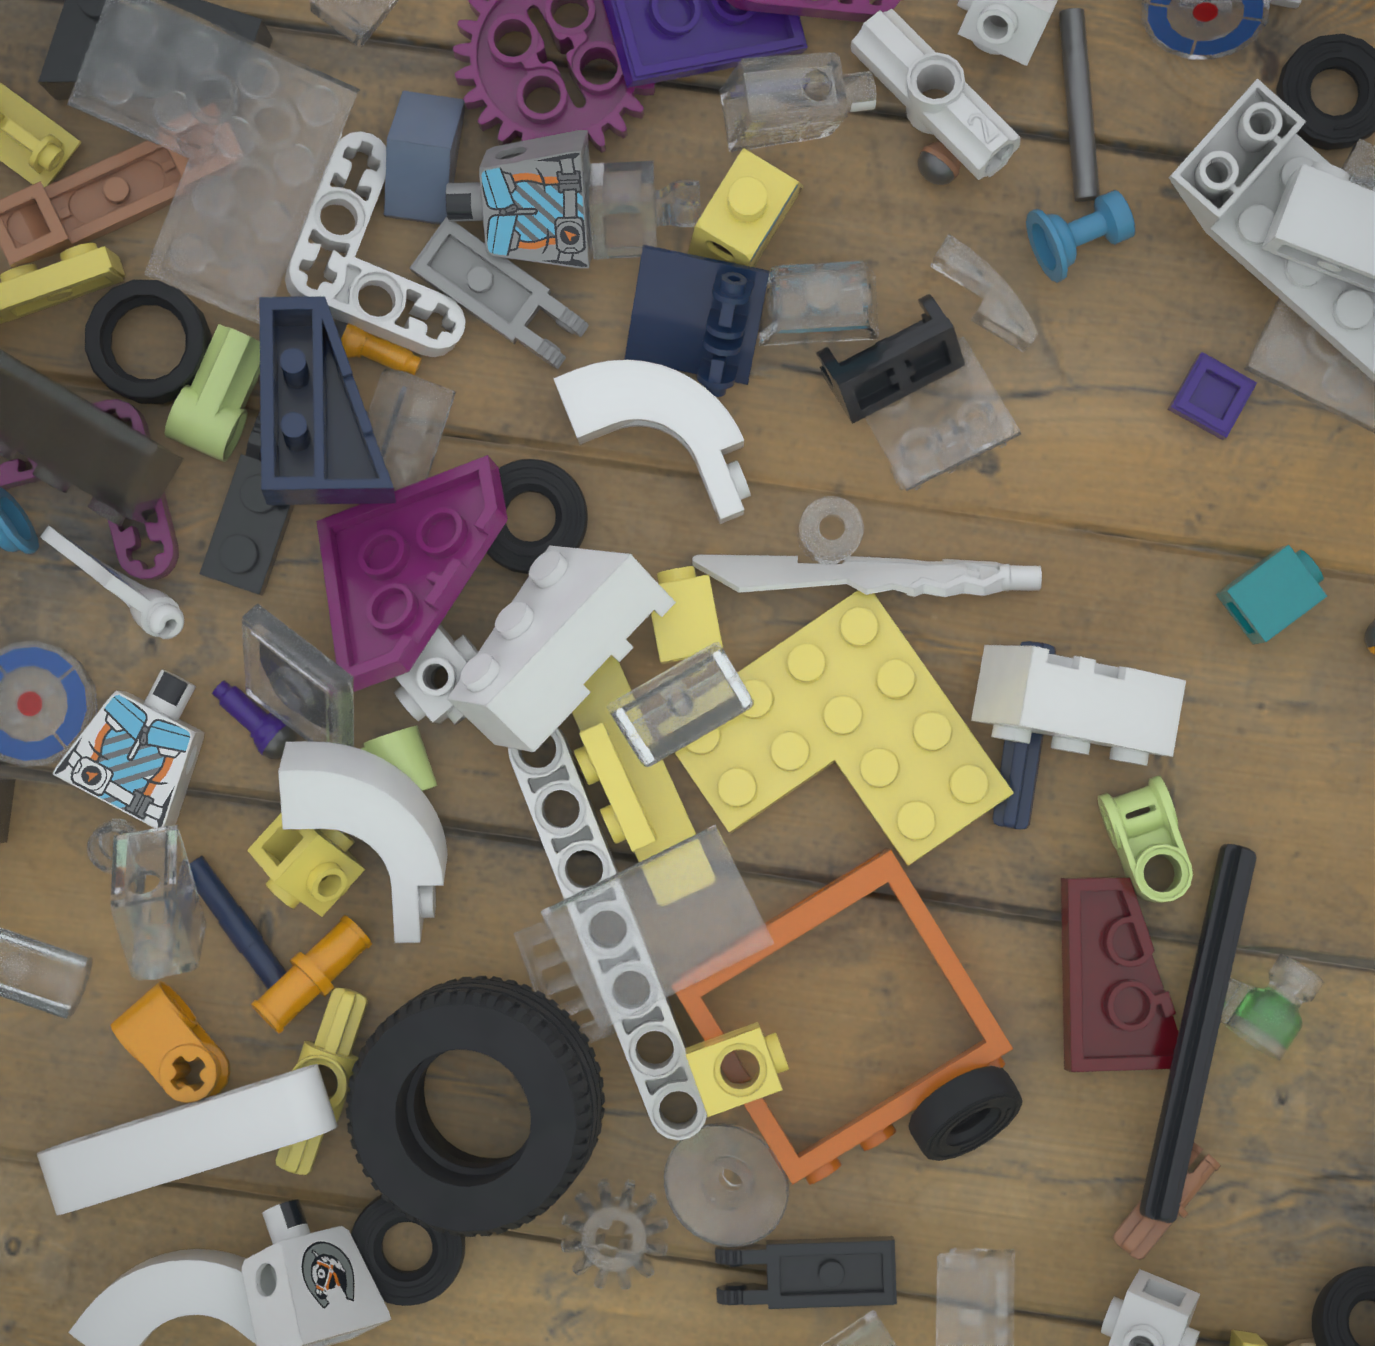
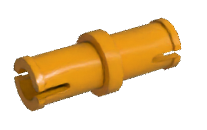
(311, 974)

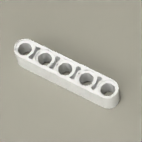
(187, 1139)

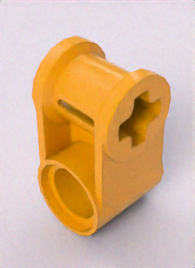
(166, 1034)

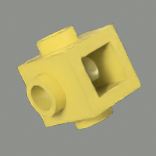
(312, 872)

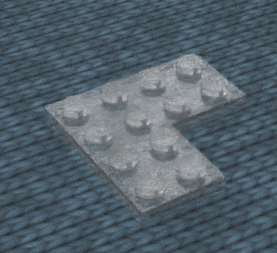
(253, 137)

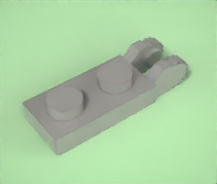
(493, 289)

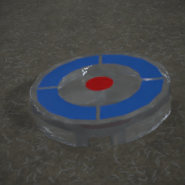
(1204, 26)
(42, 703)

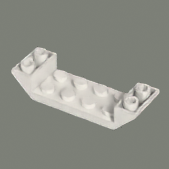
(1234, 191)

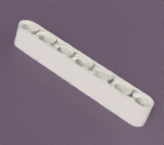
(560, 843)

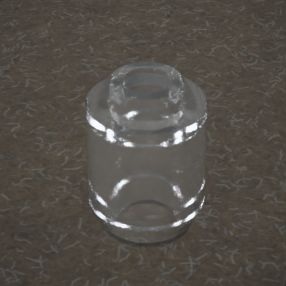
(824, 550)

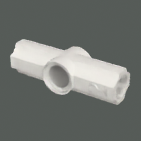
(958, 120)

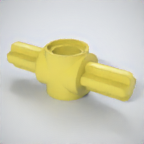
(332, 1049)

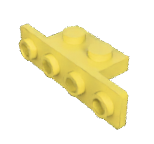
(641, 798)

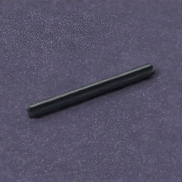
(1197, 1033)

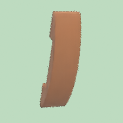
(88, 203)

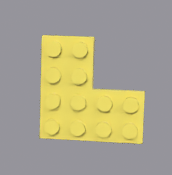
(857, 699)

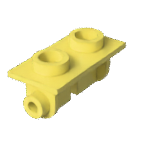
(32, 141)

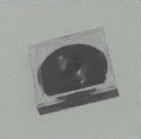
(296, 680)

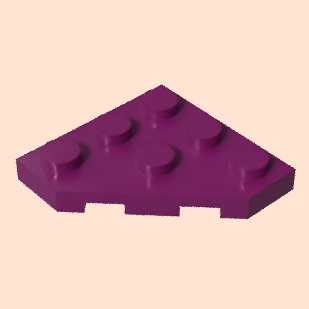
(404, 564)

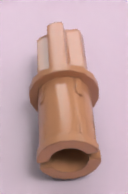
(1140, 1234)

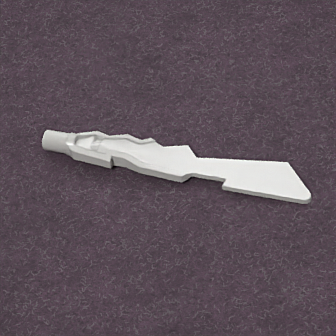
(870, 574)

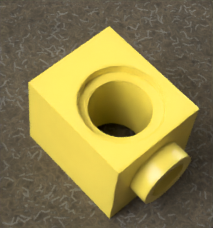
(691, 621)
(718, 1092)

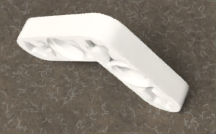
(353, 274)

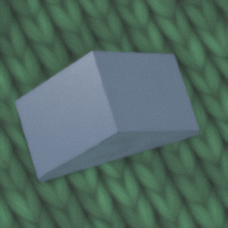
(422, 156)

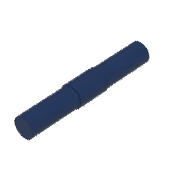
(236, 923)

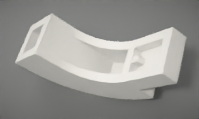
(655, 396)
(375, 801)
(166, 1289)

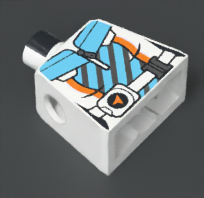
(138, 752)

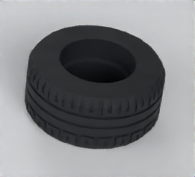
(411, 1157)

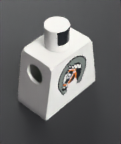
(309, 1284)

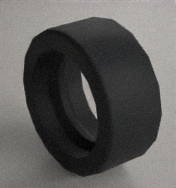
(104, 320)

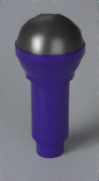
(265, 729)

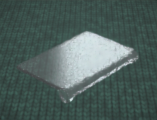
(657, 927)

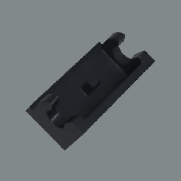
(894, 364)

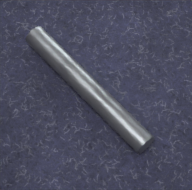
(1079, 104)

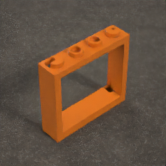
(875, 1124)

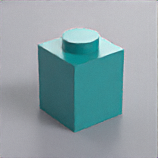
(1273, 593)

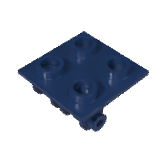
(697, 316)

